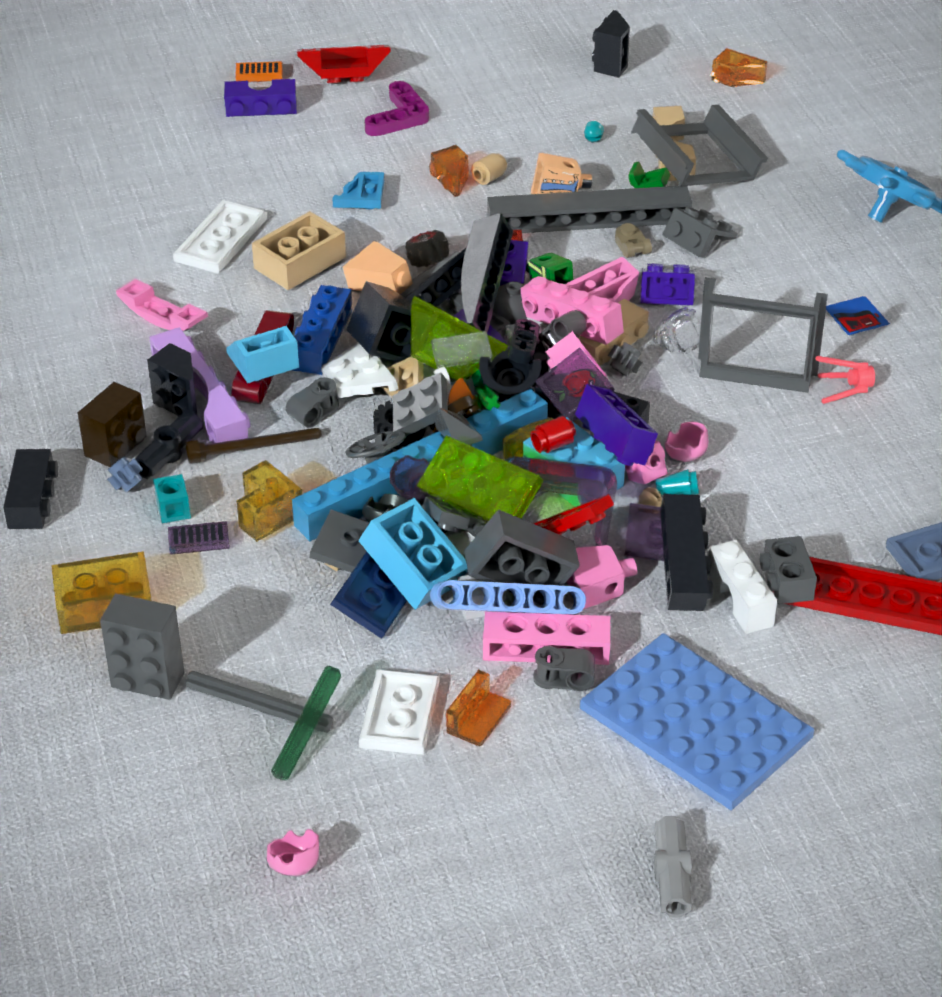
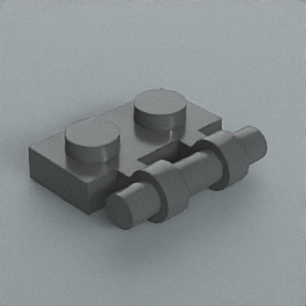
(451, 517)

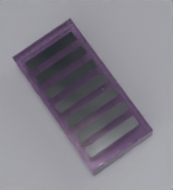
(198, 537)

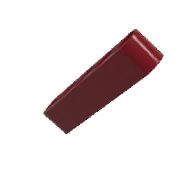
(255, 391)

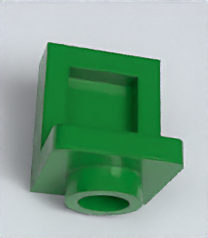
(642, 179)

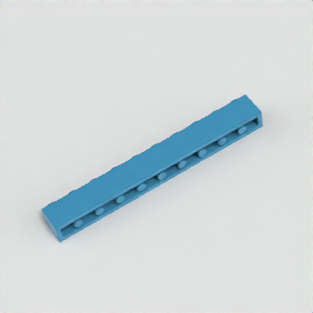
(354, 489)

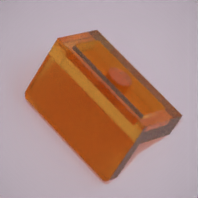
(476, 711)

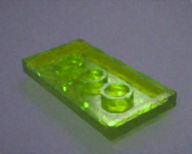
(478, 481)

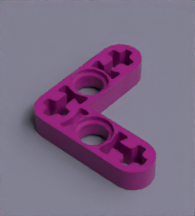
(410, 112)

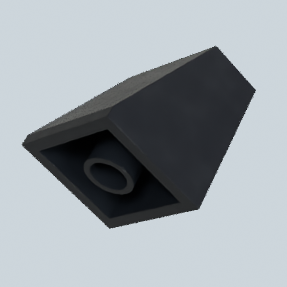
(382, 322)

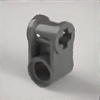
(562, 326)
(313, 405)
(567, 668)

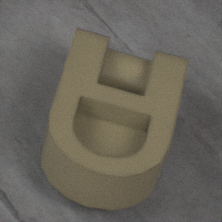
(631, 240)

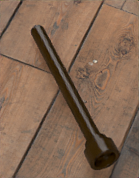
(199, 450)

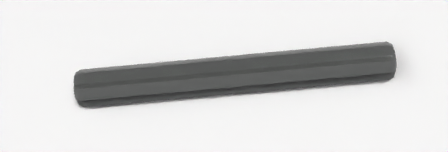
(252, 699)

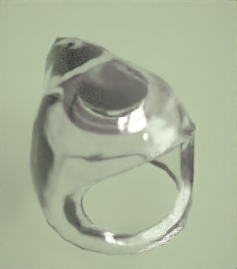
(678, 332)

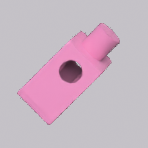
(601, 574)

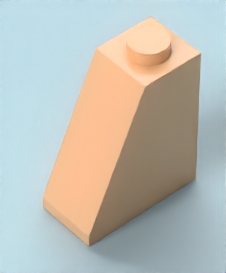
(378, 266)

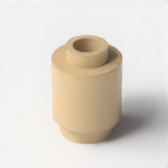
(489, 168)

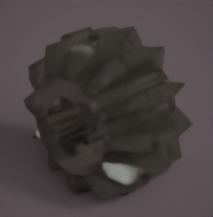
(427, 248)

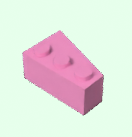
(612, 281)

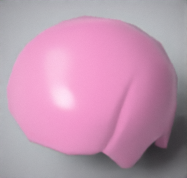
(688, 443)
(293, 853)

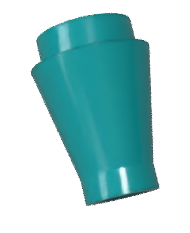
(678, 483)

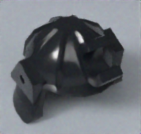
(507, 376)

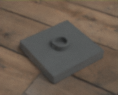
(339, 541)

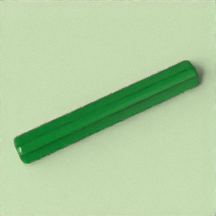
(487, 397)

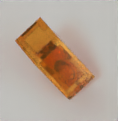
(450, 168)

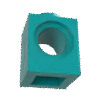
(172, 498)

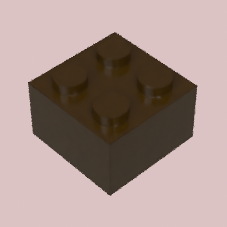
(112, 424)

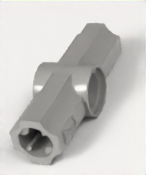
(672, 867)

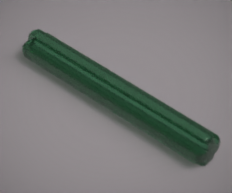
(306, 723)

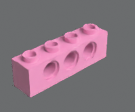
(519, 635)

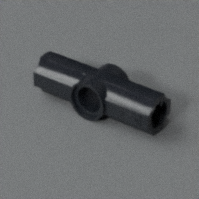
(168, 443)

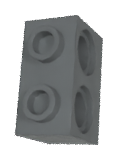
(788, 569)

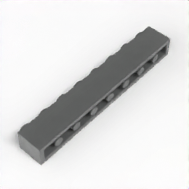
(589, 208)

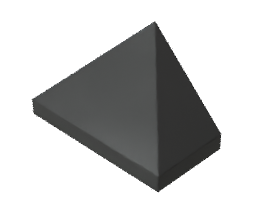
(457, 427)

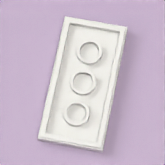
(220, 236)

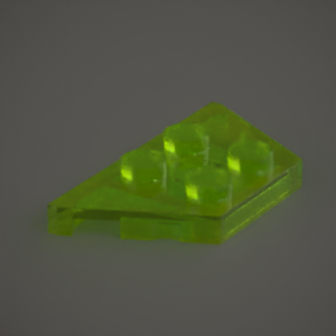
(433, 323)

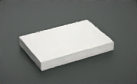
(399, 712)

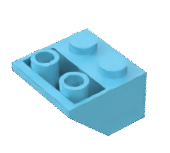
(265, 354)

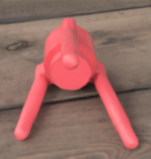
(860, 376)

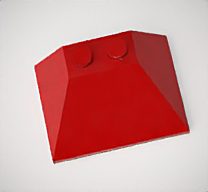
(344, 62)

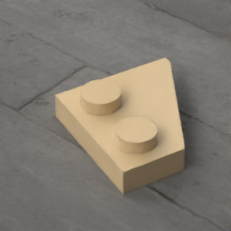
(407, 374)

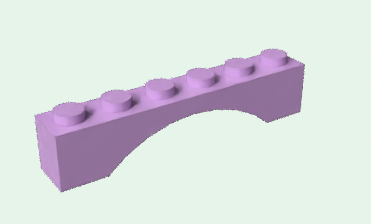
(222, 414)

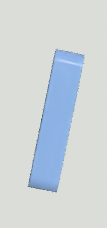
(522, 594)

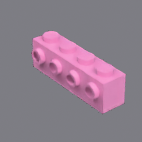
(547, 300)

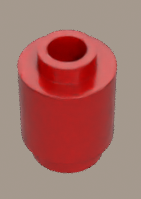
(553, 435)

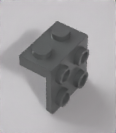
(696, 230)

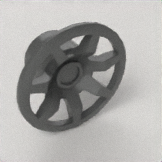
(375, 450)

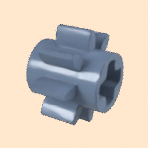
(125, 474)

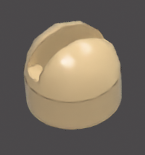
(651, 497)

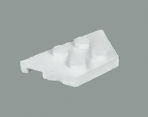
(358, 373)

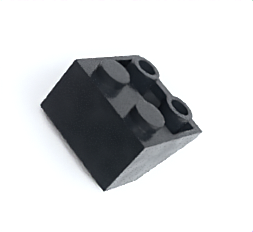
(611, 45)
(172, 380)

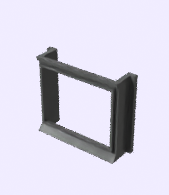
(722, 131)
(757, 376)

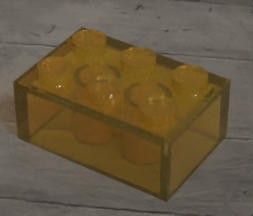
(87, 587)

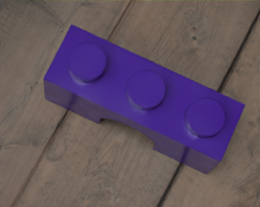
(275, 100)

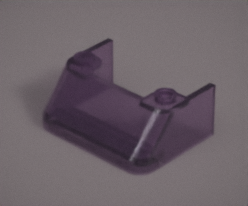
(576, 479)

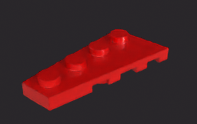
(577, 516)

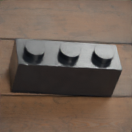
(30, 489)

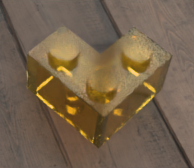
(266, 501)

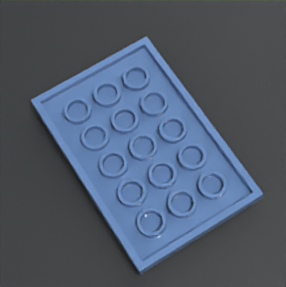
(697, 720)

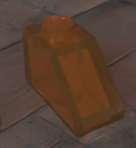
(738, 69)

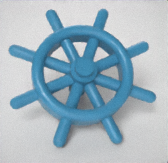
(892, 184)

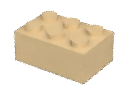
(299, 250)

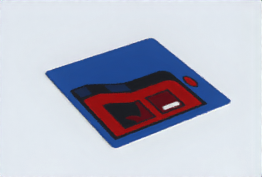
(856, 315)

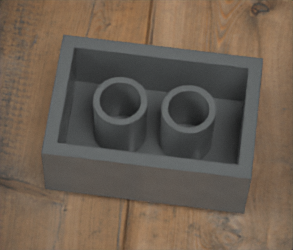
(520, 554)
(142, 646)

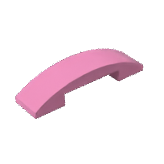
(142, 301)

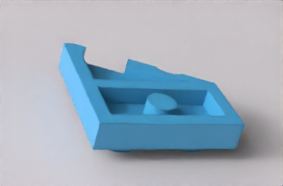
(362, 192)

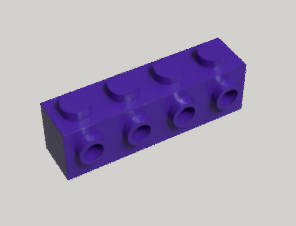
(616, 425)

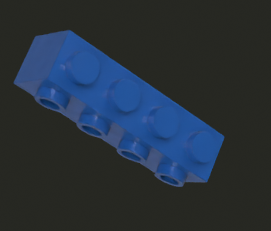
(322, 327)

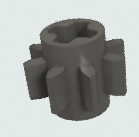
(625, 359)

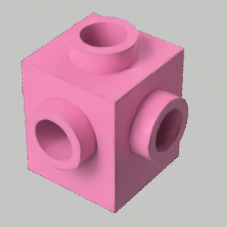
(654, 467)

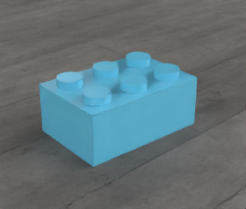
(582, 451)
(413, 552)

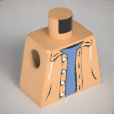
(558, 175)

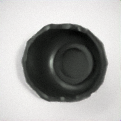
(388, 502)

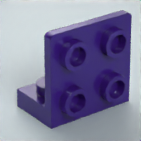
(667, 285)

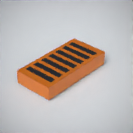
(258, 71)

